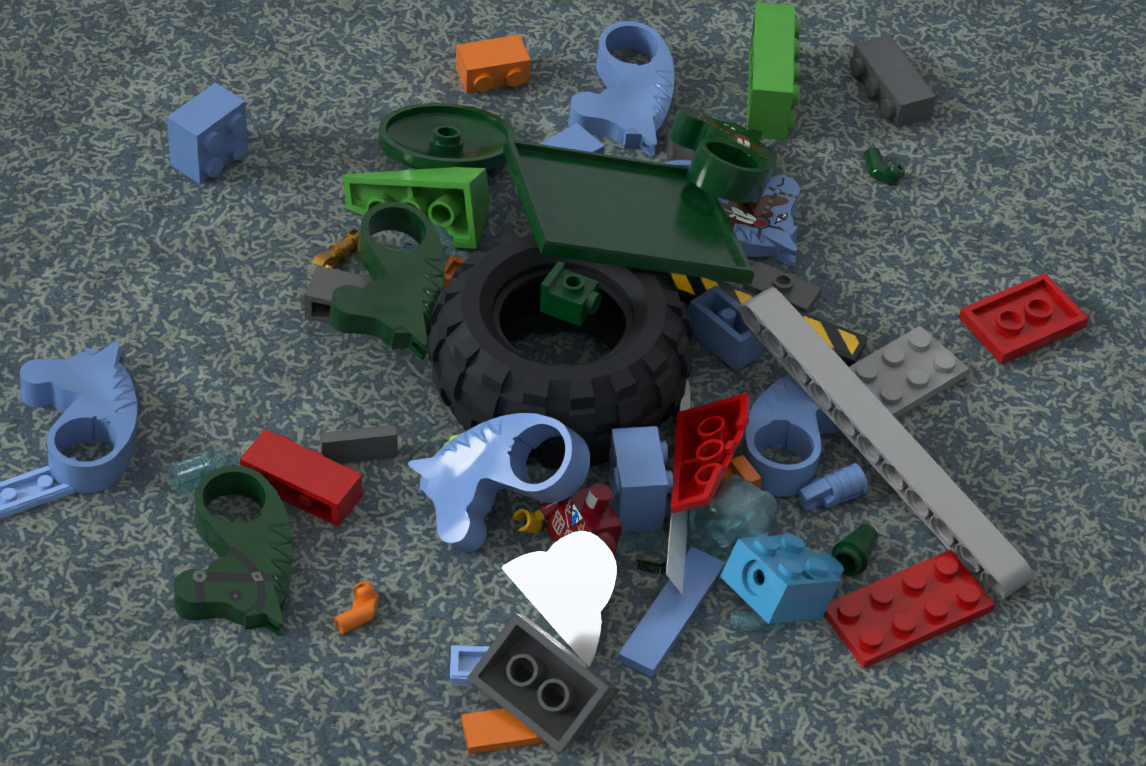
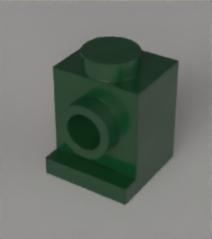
(569, 295)

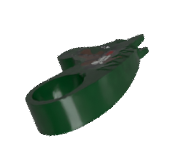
(726, 158)

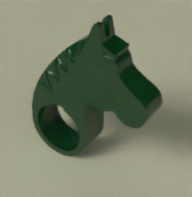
(403, 287)

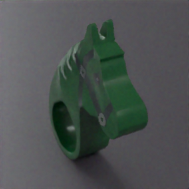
(254, 561)

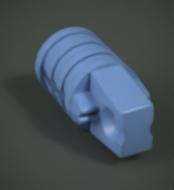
(834, 488)

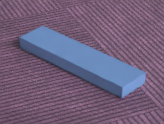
(671, 614)

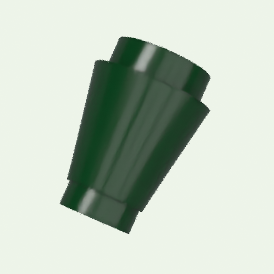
(856, 549)

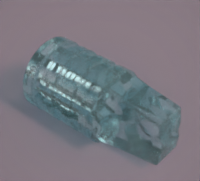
(188, 472)

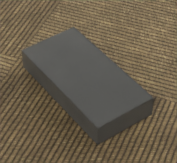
(360, 444)

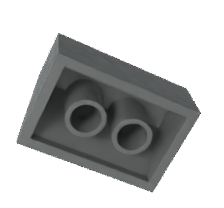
(542, 683)

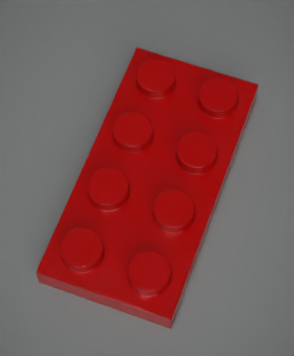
(907, 608)

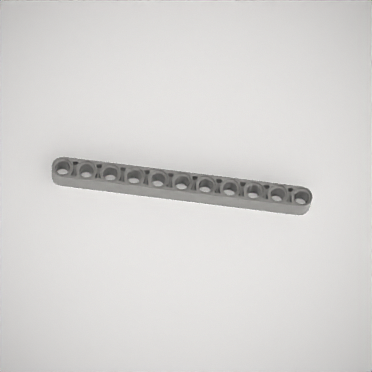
(886, 444)

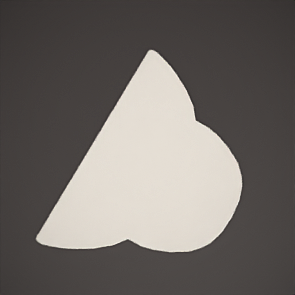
(569, 587)

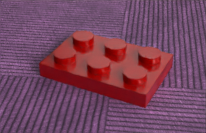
(1023, 318)

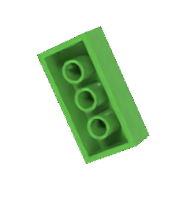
(773, 70)

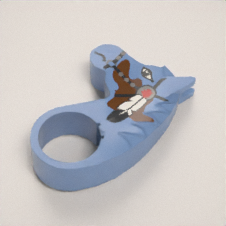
(766, 224)

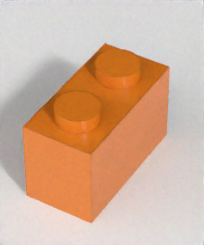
(493, 63)

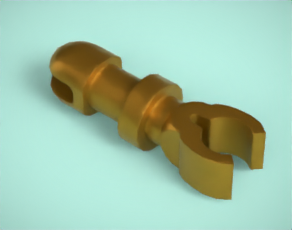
(338, 251)

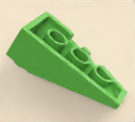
(447, 196)

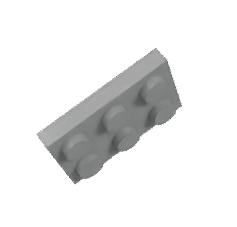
(909, 371)

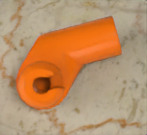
(363, 608)

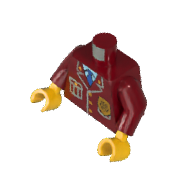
(583, 511)

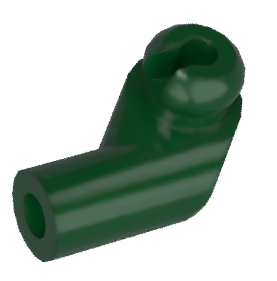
(877, 169)

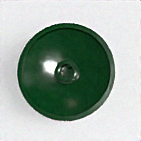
(444, 136)

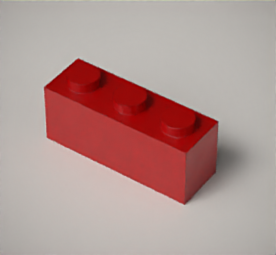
(305, 477)

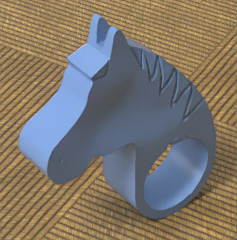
(636, 95)
(96, 406)
(791, 420)
(491, 458)

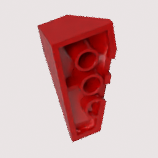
(704, 448)

